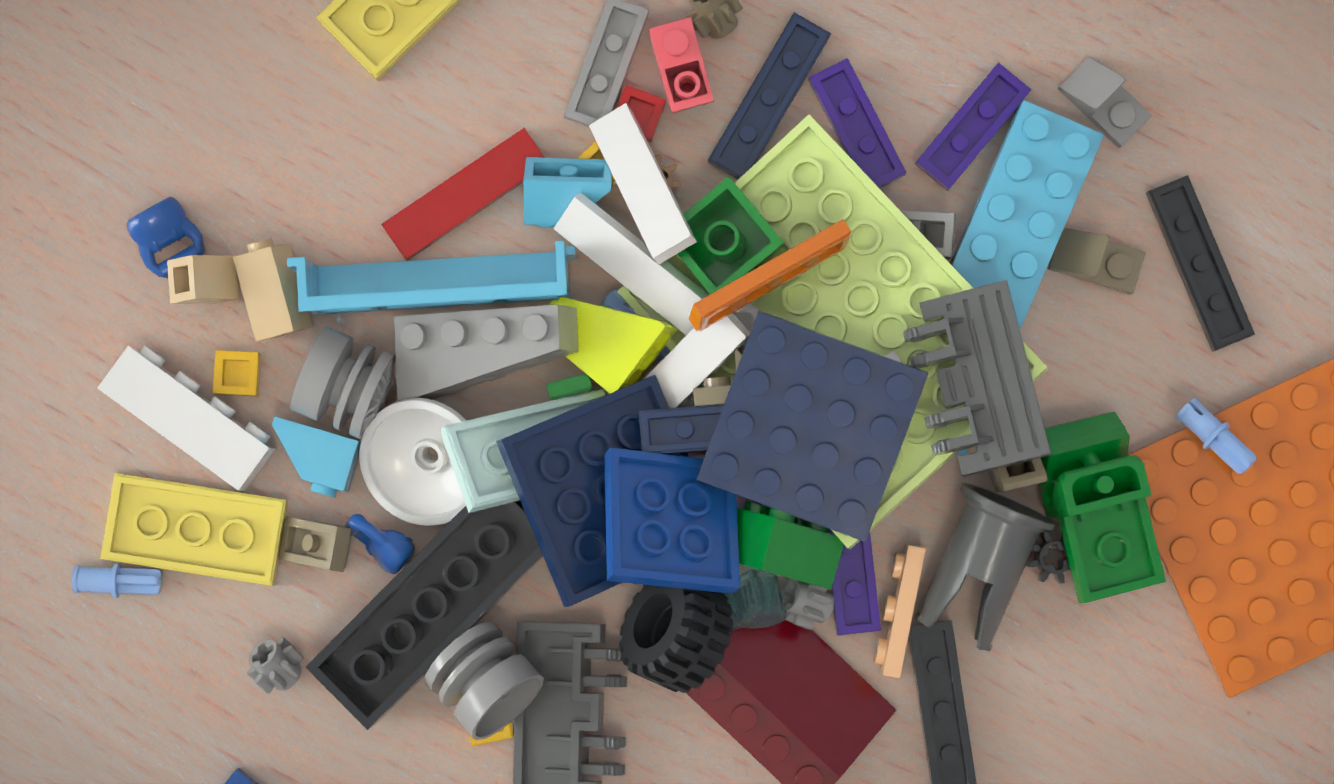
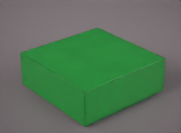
(569, 387)

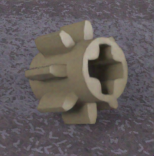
(714, 16)

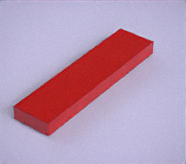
(461, 195)

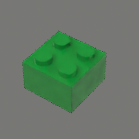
(728, 236)
(787, 545)

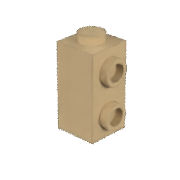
(270, 290)

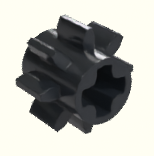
(1042, 550)

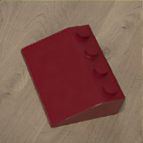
(793, 703)

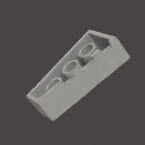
(465, 348)

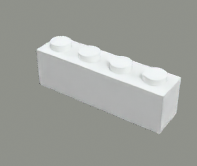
(187, 418)

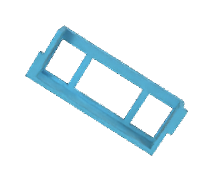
(433, 282)

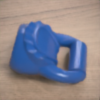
(161, 227)
(387, 547)

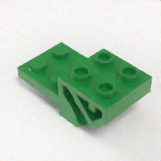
(1100, 507)

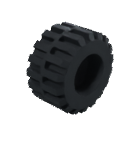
(675, 635)

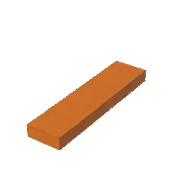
(769, 276)

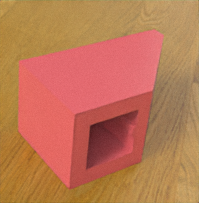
(680, 65)

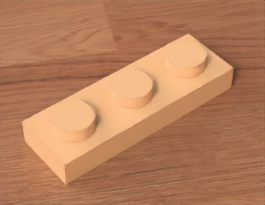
(899, 610)

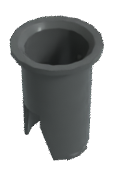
(991, 545)

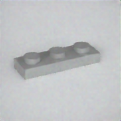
(606, 62)

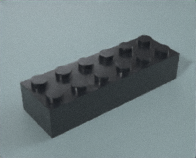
(426, 609)

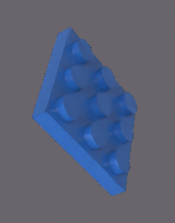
(668, 524)

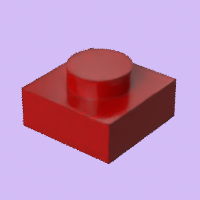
(645, 107)

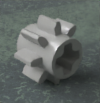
(806, 603)
(275, 665)

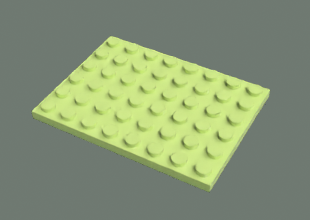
(859, 294)

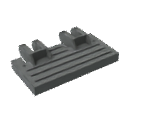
(987, 377)
(551, 729)

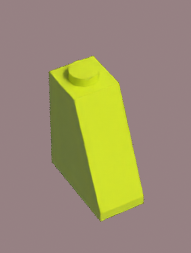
(616, 344)

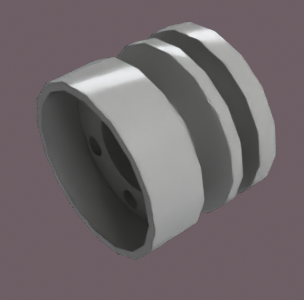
(342, 382)
(483, 680)

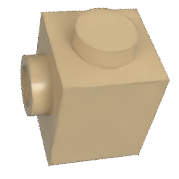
(202, 279)

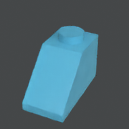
(554, 183)
(319, 455)

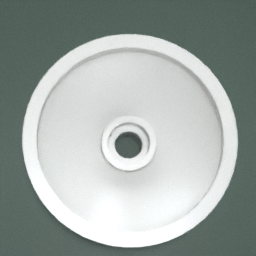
(401, 469)

